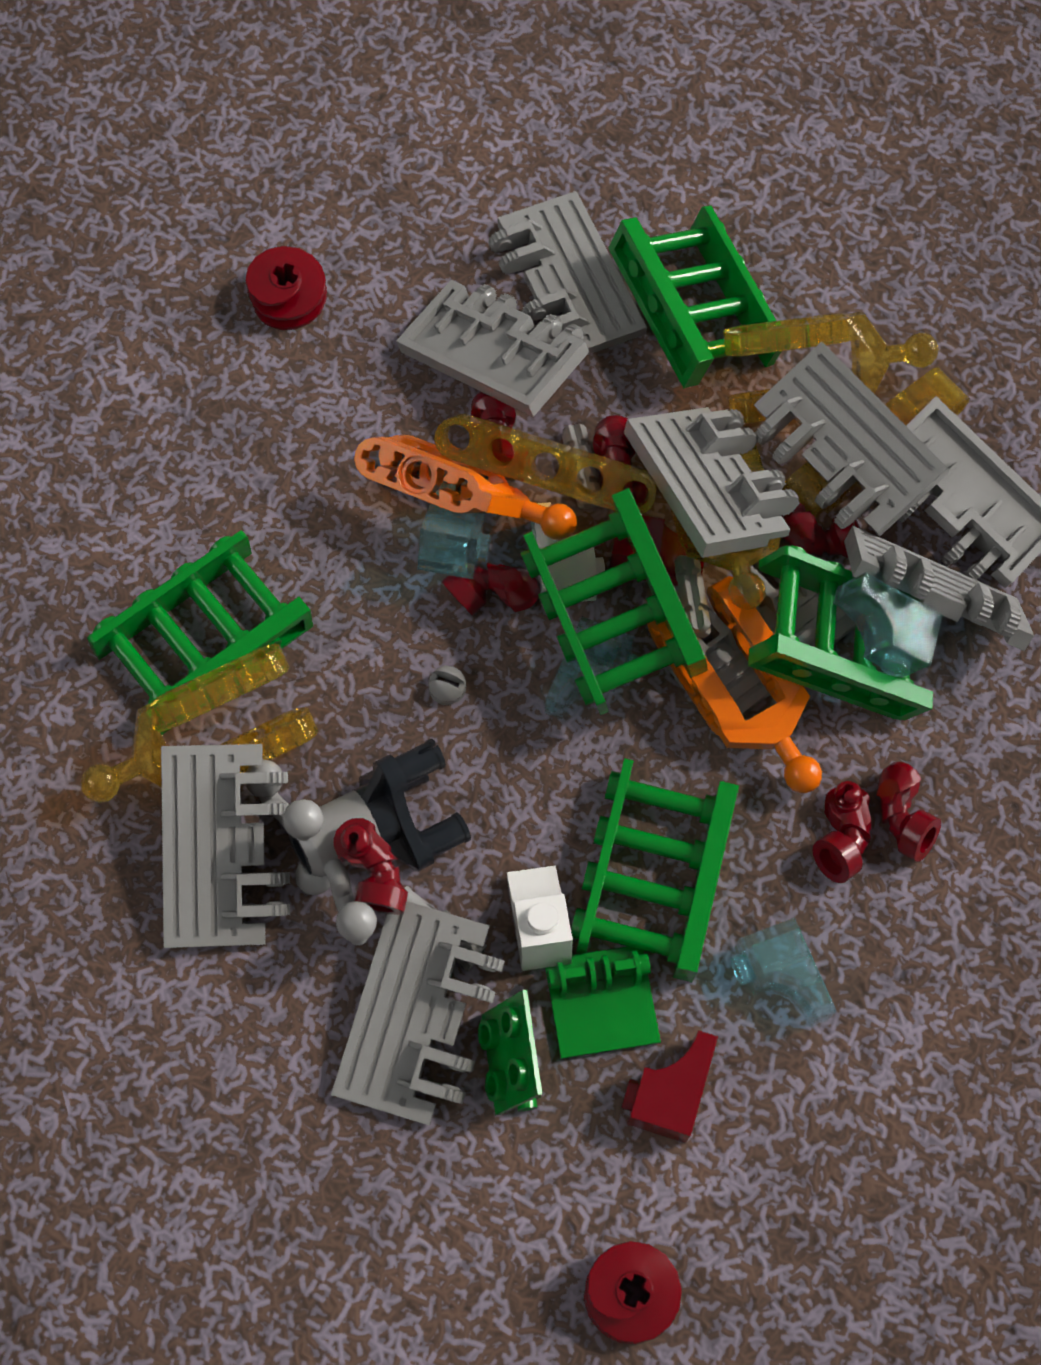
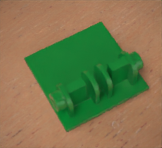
(603, 1002)
(511, 1055)

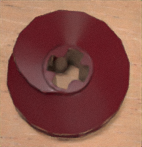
(286, 287)
(606, 1301)

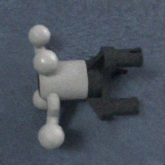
(378, 800)

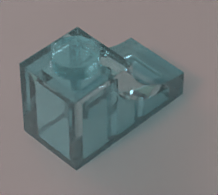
(452, 541)
(894, 627)
(601, 659)
(782, 964)

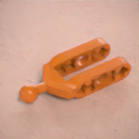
(476, 496)
(770, 727)

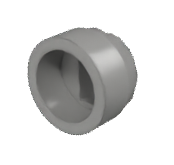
(445, 691)

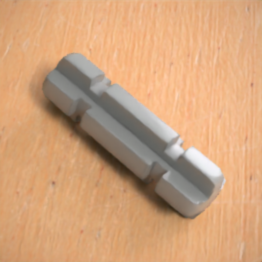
(577, 437)
(693, 594)

